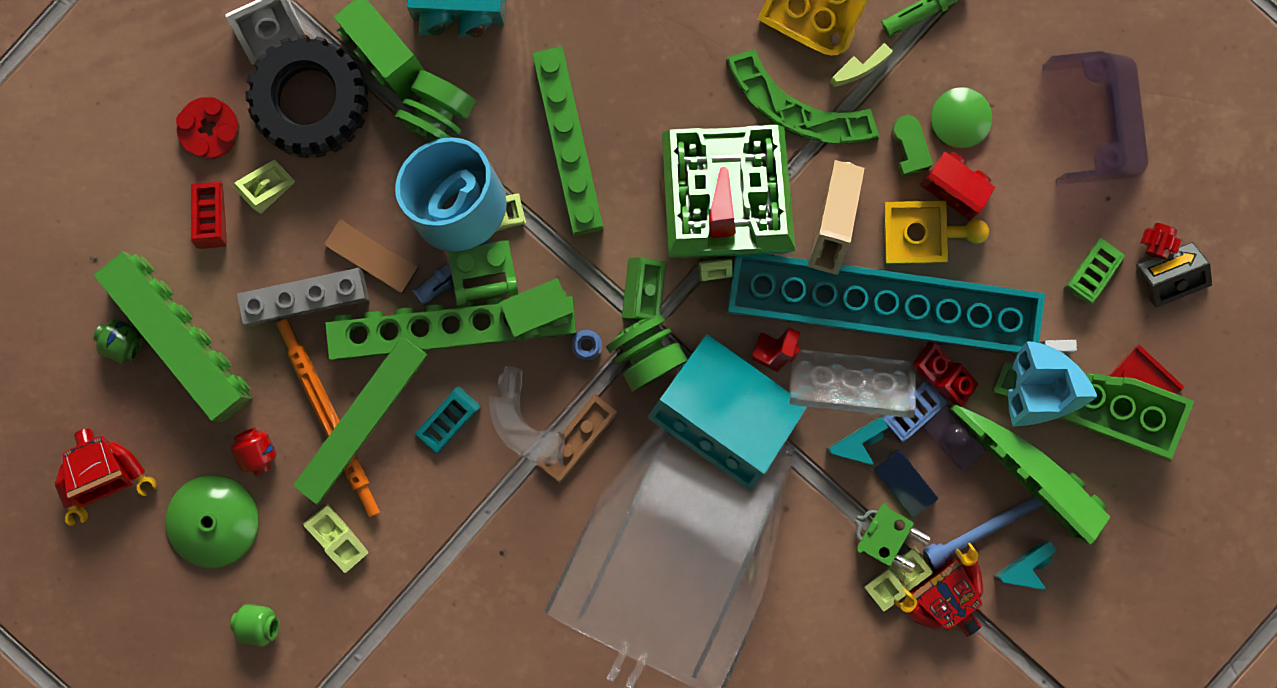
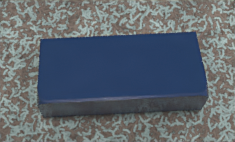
(906, 483)

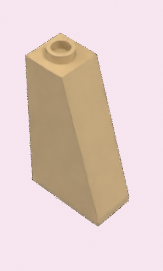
(836, 217)

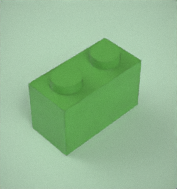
(536, 309)

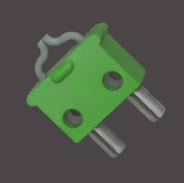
(884, 535)

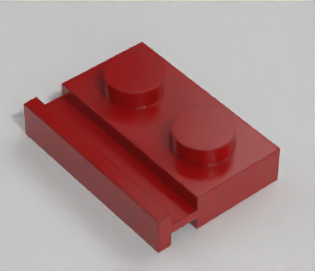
(1144, 367)

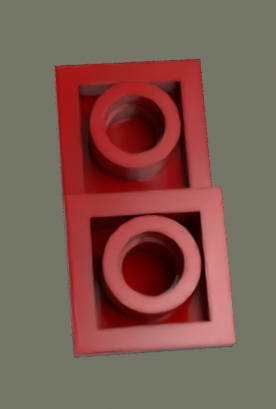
(945, 376)

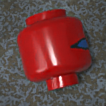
(253, 451)

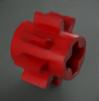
(1161, 241)

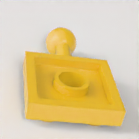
(933, 220)

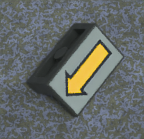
(1177, 275)

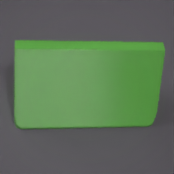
(643, 288)

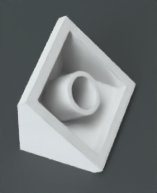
(263, 25)

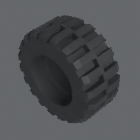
(286, 62)

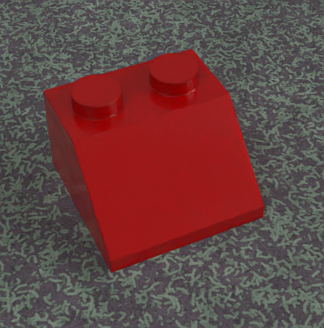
(958, 185)

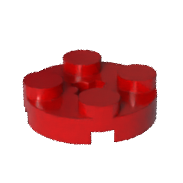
(224, 134)

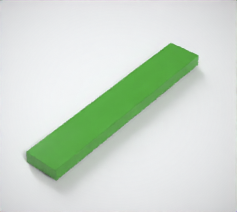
(360, 420)

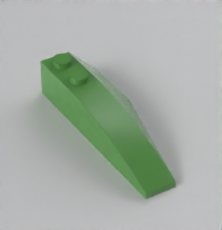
(1125, 412)
(1040, 476)

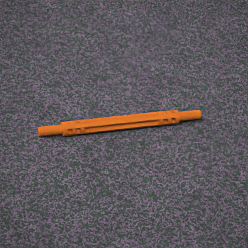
(324, 411)

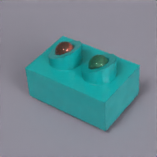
(471, 15)

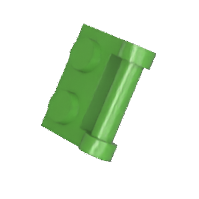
(483, 262)

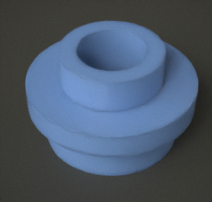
(586, 335)

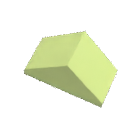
(264, 185)

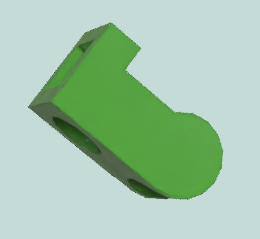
(915, 153)

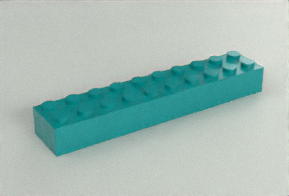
(885, 303)

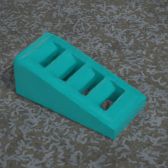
(465, 401)

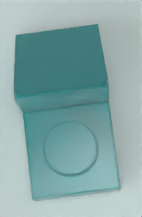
(852, 447)
(1021, 571)

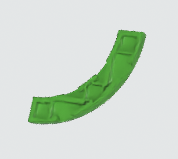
(794, 115)

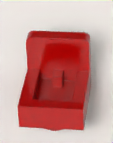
(776, 352)

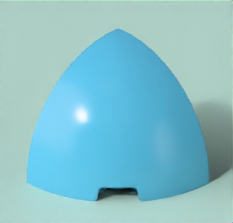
(1046, 386)

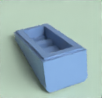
(901, 434)

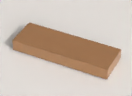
(371, 256)
(581, 435)

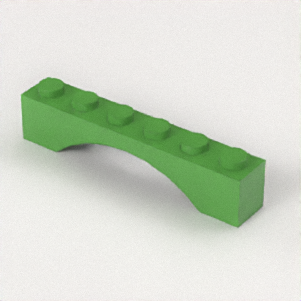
(568, 141)

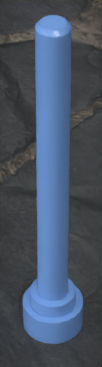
(940, 553)

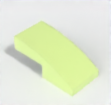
(855, 69)
(715, 269)
(336, 538)
(893, 580)

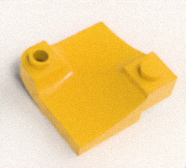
(815, 21)

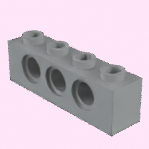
(303, 297)

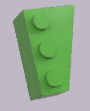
(379, 46)

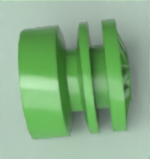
(436, 107)
(646, 352)

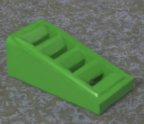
(1078, 289)

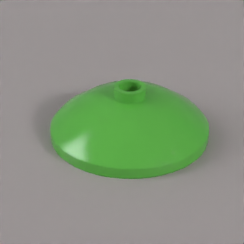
(233, 518)

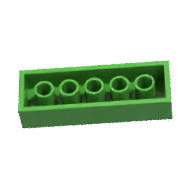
(173, 336)

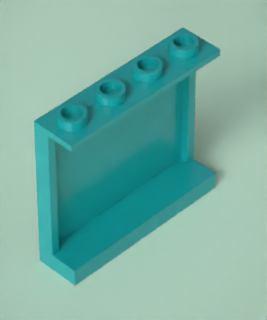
(727, 412)

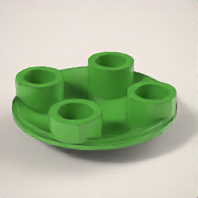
(961, 118)

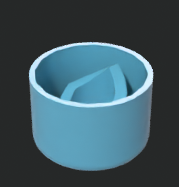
(435, 175)

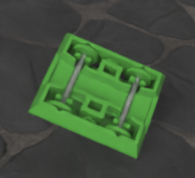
(751, 193)

